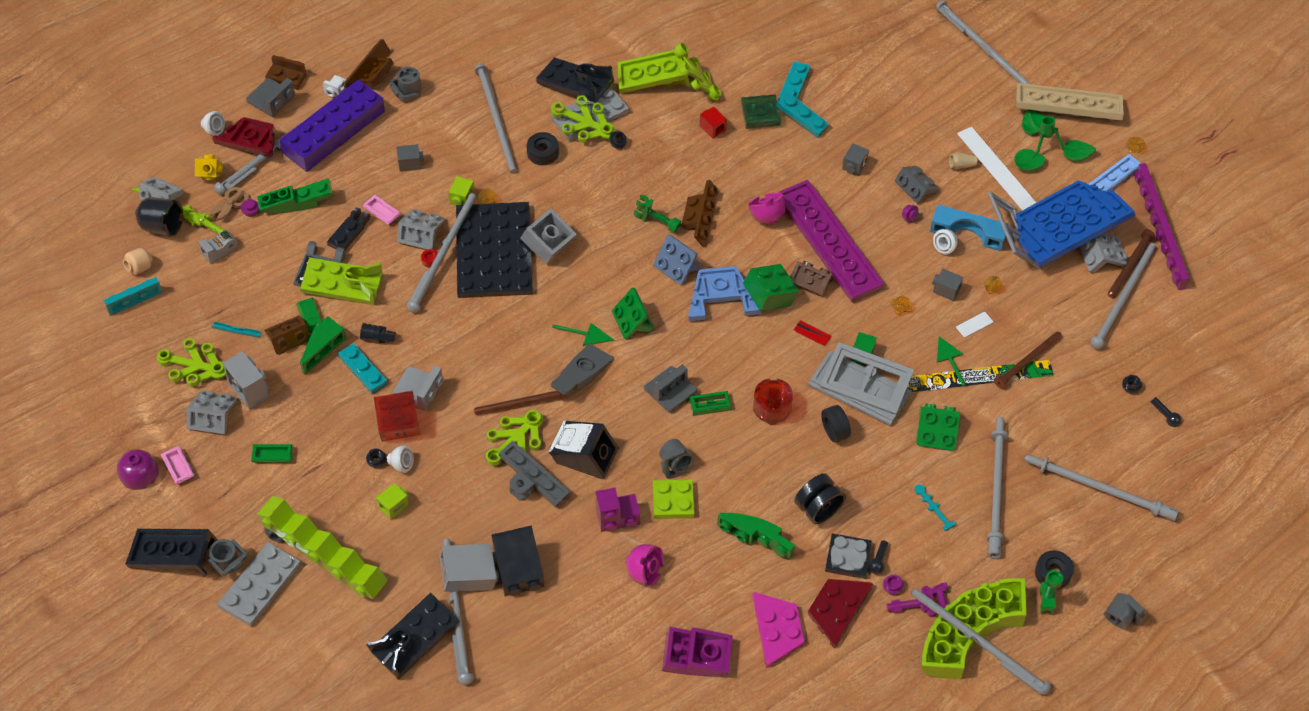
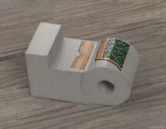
(218, 246)

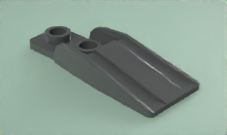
(582, 369)

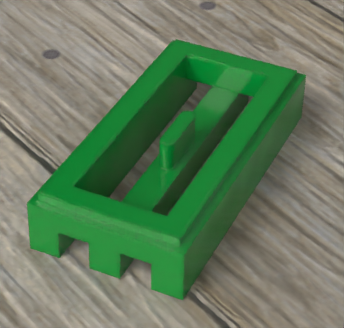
(710, 406)

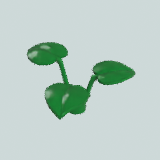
(1037, 123)

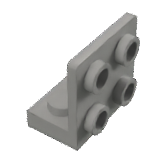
(419, 229)
(209, 412)

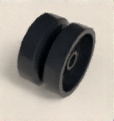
(820, 498)

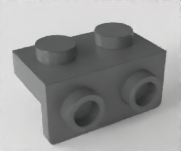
(915, 183)

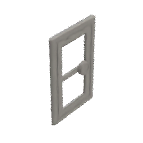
(999, 202)
(872, 361)

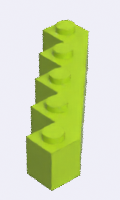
(321, 548)

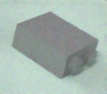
(468, 567)

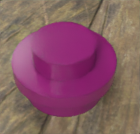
(250, 207)
(910, 213)
(893, 584)

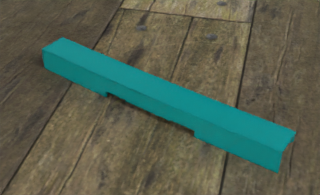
(225, 327)

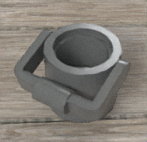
(408, 83)
(676, 457)
(225, 557)
(1124, 610)

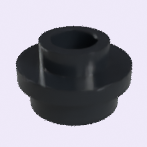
(620, 136)
(1134, 380)
(376, 453)

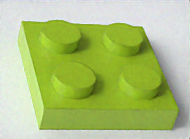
(673, 499)

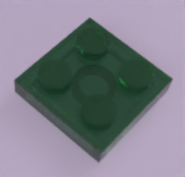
(760, 111)

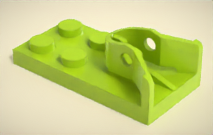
(651, 71)
(342, 280)

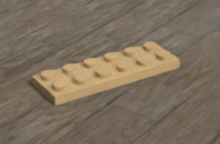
(1069, 101)

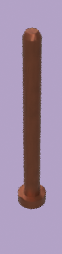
(1147, 236)
(1001, 380)
(519, 402)

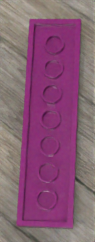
(830, 241)

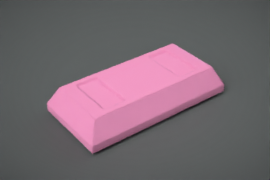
(381, 209)
(177, 465)

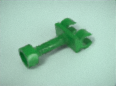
(646, 208)
(1047, 591)

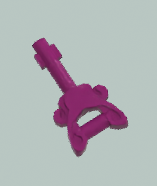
(939, 590)

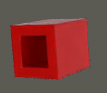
(713, 122)

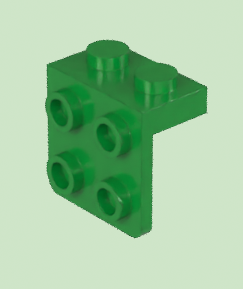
(938, 427)

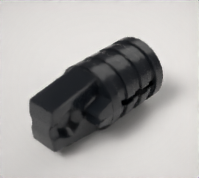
(376, 333)

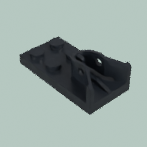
(576, 78)
(170, 549)
(413, 636)

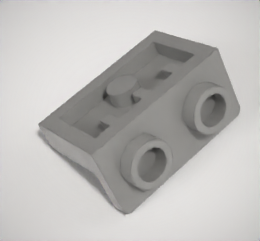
(159, 189)

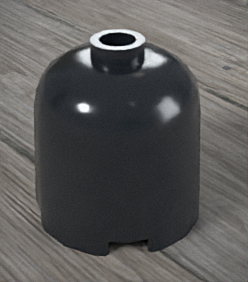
(159, 215)

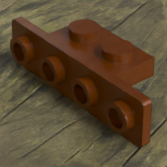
(372, 67)
(700, 211)

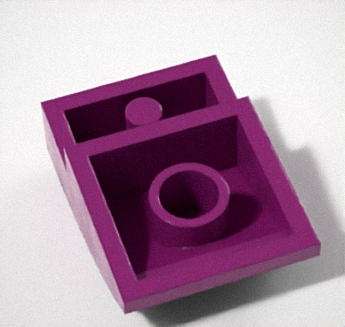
(697, 652)

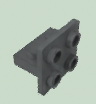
(671, 387)

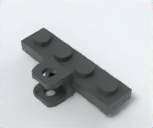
(531, 476)

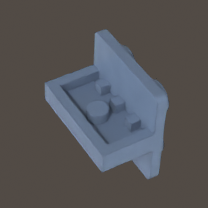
(676, 259)

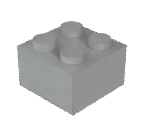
(548, 236)
(246, 380)

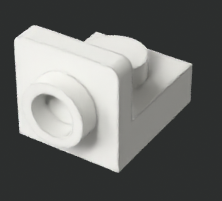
(334, 87)

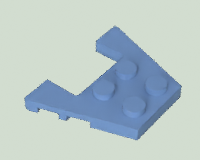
(720, 286)

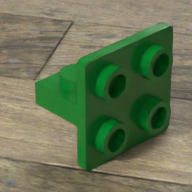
(632, 315)

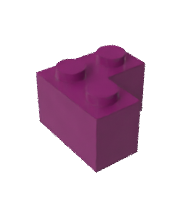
(616, 511)

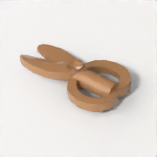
(225, 207)

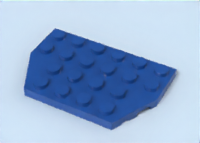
(1069, 220)

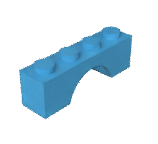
(987, 229)

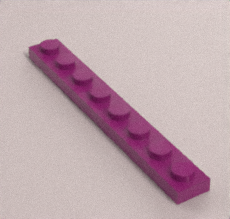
(1163, 230)

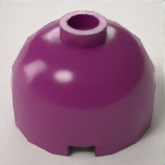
(137, 469)

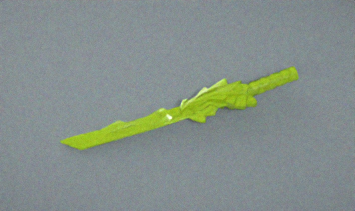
(196, 218)

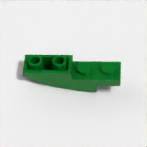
(291, 199)
(750, 528)

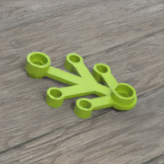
(695, 70)
(584, 121)
(193, 365)
(516, 435)

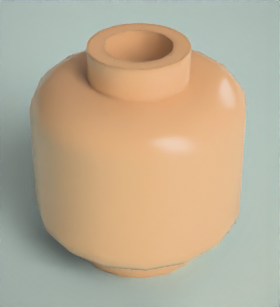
(137, 261)

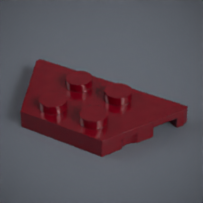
(249, 136)
(837, 606)

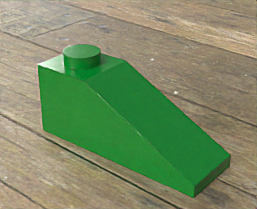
(323, 340)

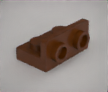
(286, 68)
(811, 278)
(288, 334)

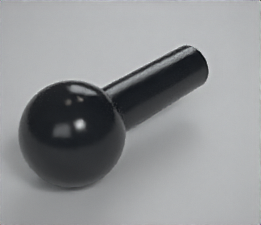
(1172, 418)
(877, 565)

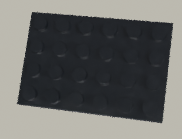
(490, 251)

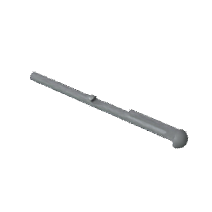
(952, 17)
(481, 70)
(243, 173)
(413, 304)
(1097, 341)
(1007, 662)
(463, 674)

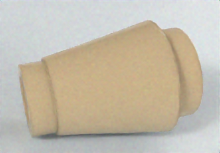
(961, 161)

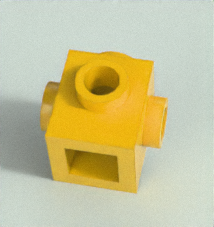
(202, 167)

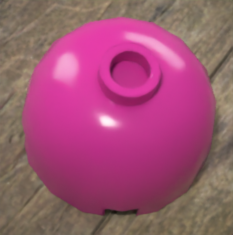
(769, 208)
(644, 564)

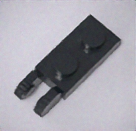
(349, 230)

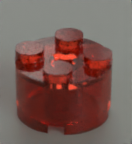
(772, 401)

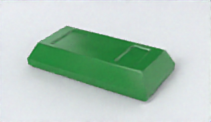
(309, 313)
(272, 453)

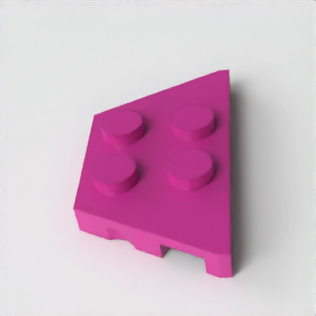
(777, 626)

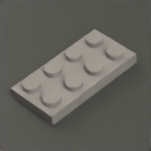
(612, 109)
(259, 584)

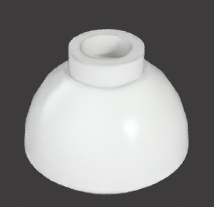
(213, 123)
(945, 241)
(401, 458)

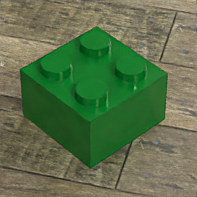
(770, 287)

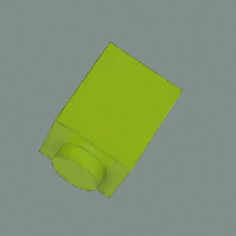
(460, 190)
(392, 501)

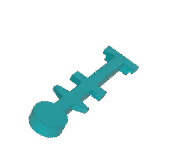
(920, 490)

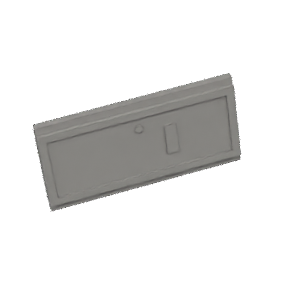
(853, 376)

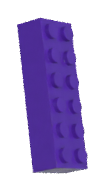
(332, 125)

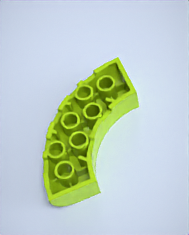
(982, 610)

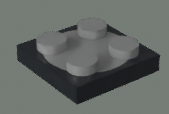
(848, 556)

